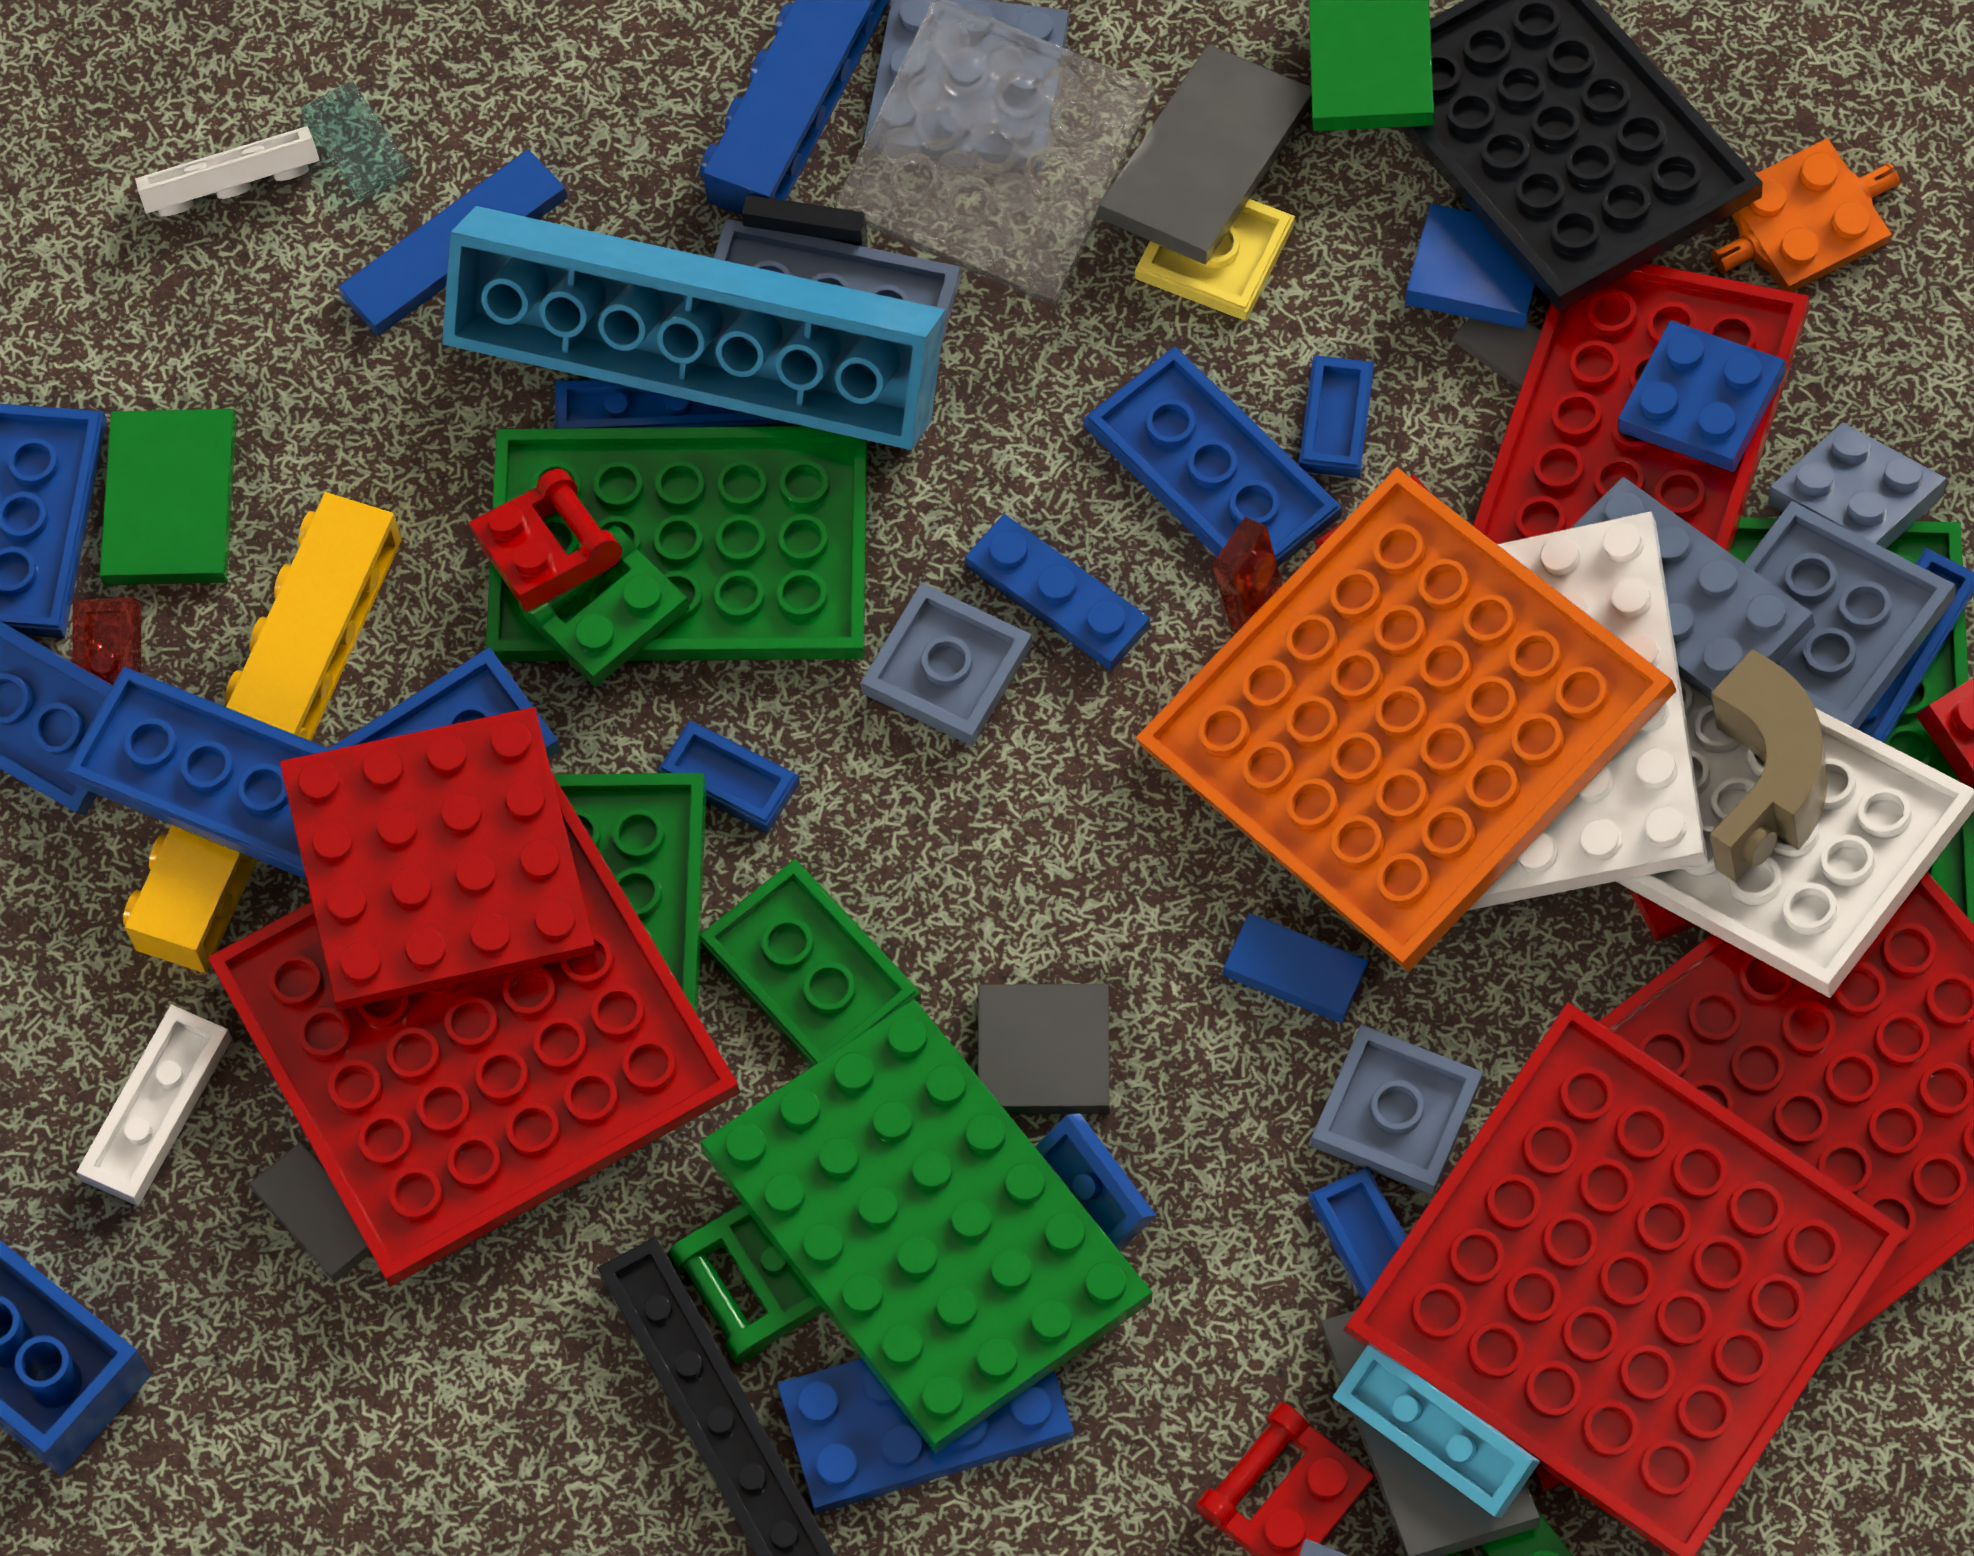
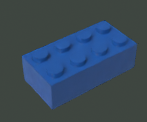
(58, 1366)

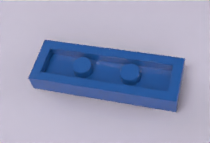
(1057, 592)

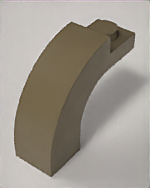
(1778, 722)

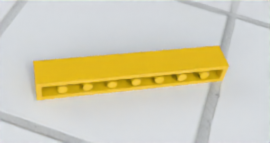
(285, 684)

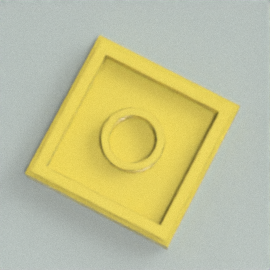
(1235, 270)

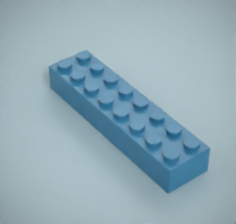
(693, 327)

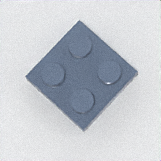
(1860, 486)
(946, 664)
(1396, 1109)

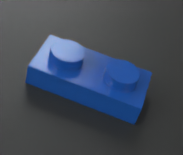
(1096, 1179)

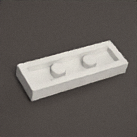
(227, 172)
(154, 1105)

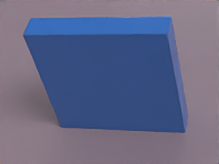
(1467, 271)

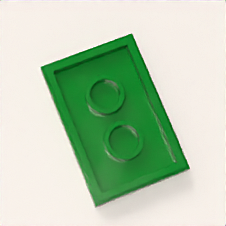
(1370, 64)
(168, 497)
(806, 964)

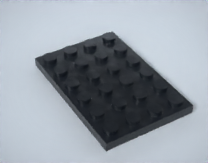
(1571, 142)

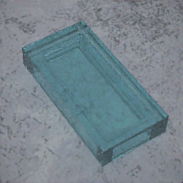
(355, 141)

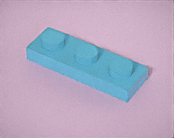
(1437, 1431)

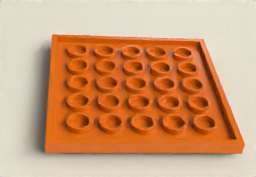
(1405, 717)

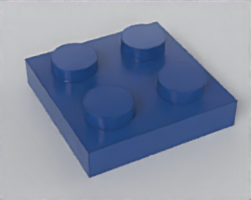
(1702, 396)

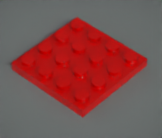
(436, 858)

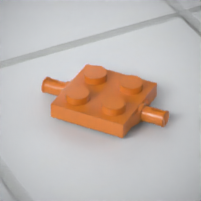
(1809, 218)

